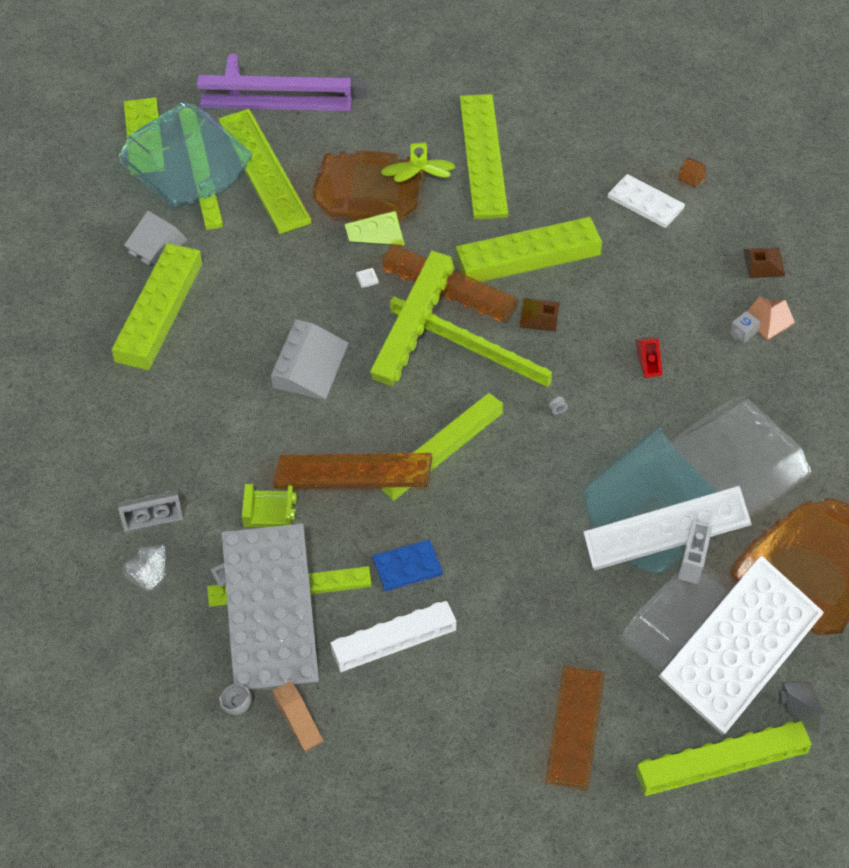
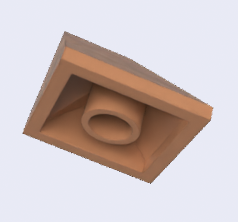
(773, 316)

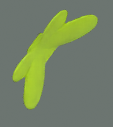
(406, 170)

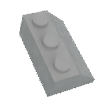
(150, 510)

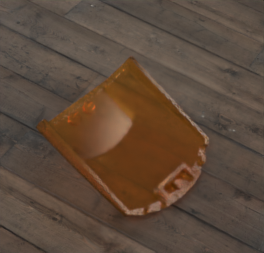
(357, 190)

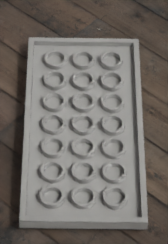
(269, 607)

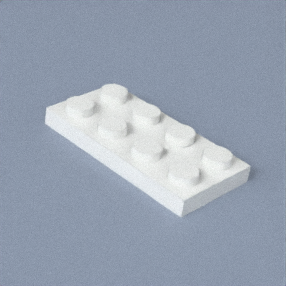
(646, 200)

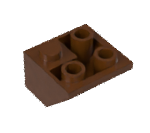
(764, 262)
(539, 314)

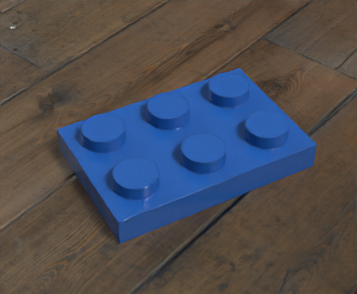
(407, 565)

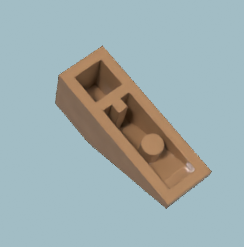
(297, 715)

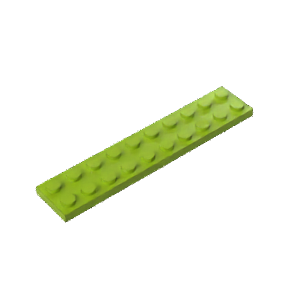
(483, 157)
(267, 174)

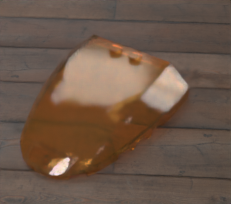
(813, 555)

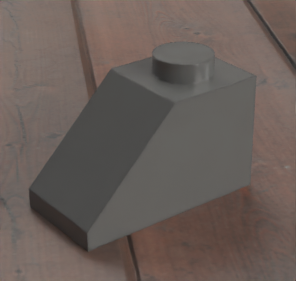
(359, 89)

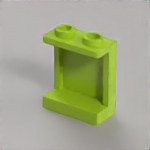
(268, 507)

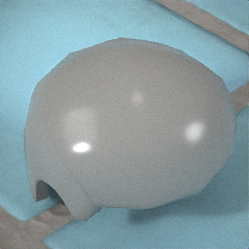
(240, 698)

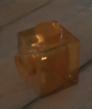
(692, 172)

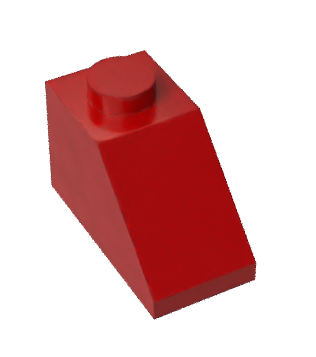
(649, 356)

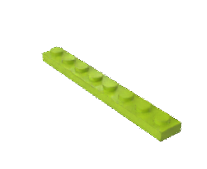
(318, 582)

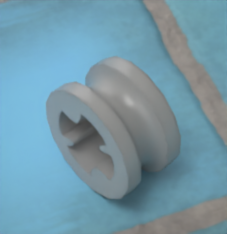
(558, 405)

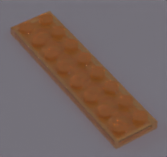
(353, 470)

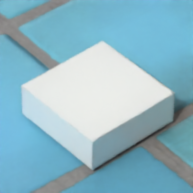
(367, 277)

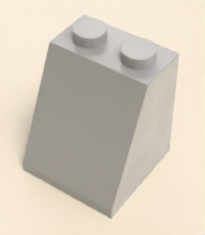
(151, 238)

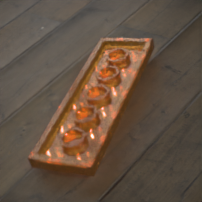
(575, 728)

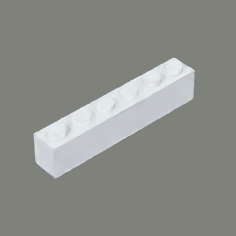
(393, 636)

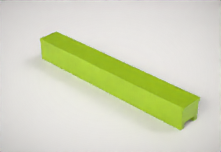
(456, 435)

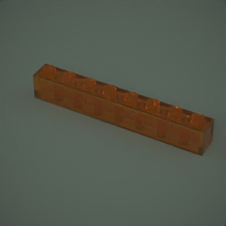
(458, 287)

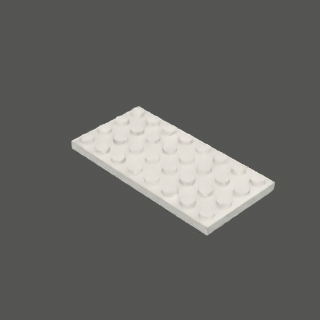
(741, 645)

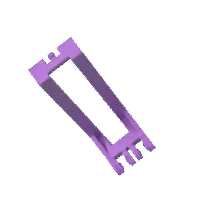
(233, 82)

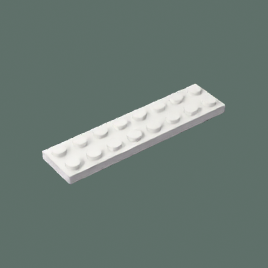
(665, 528)

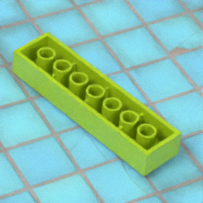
(529, 250)
(157, 306)

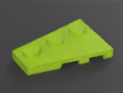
(376, 229)

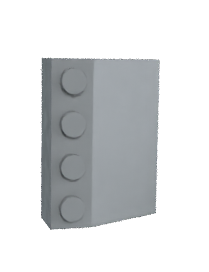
(308, 361)

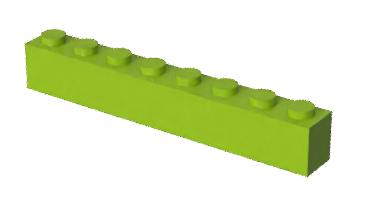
(412, 319)
(722, 758)

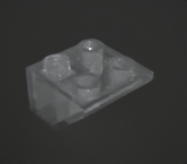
(146, 567)

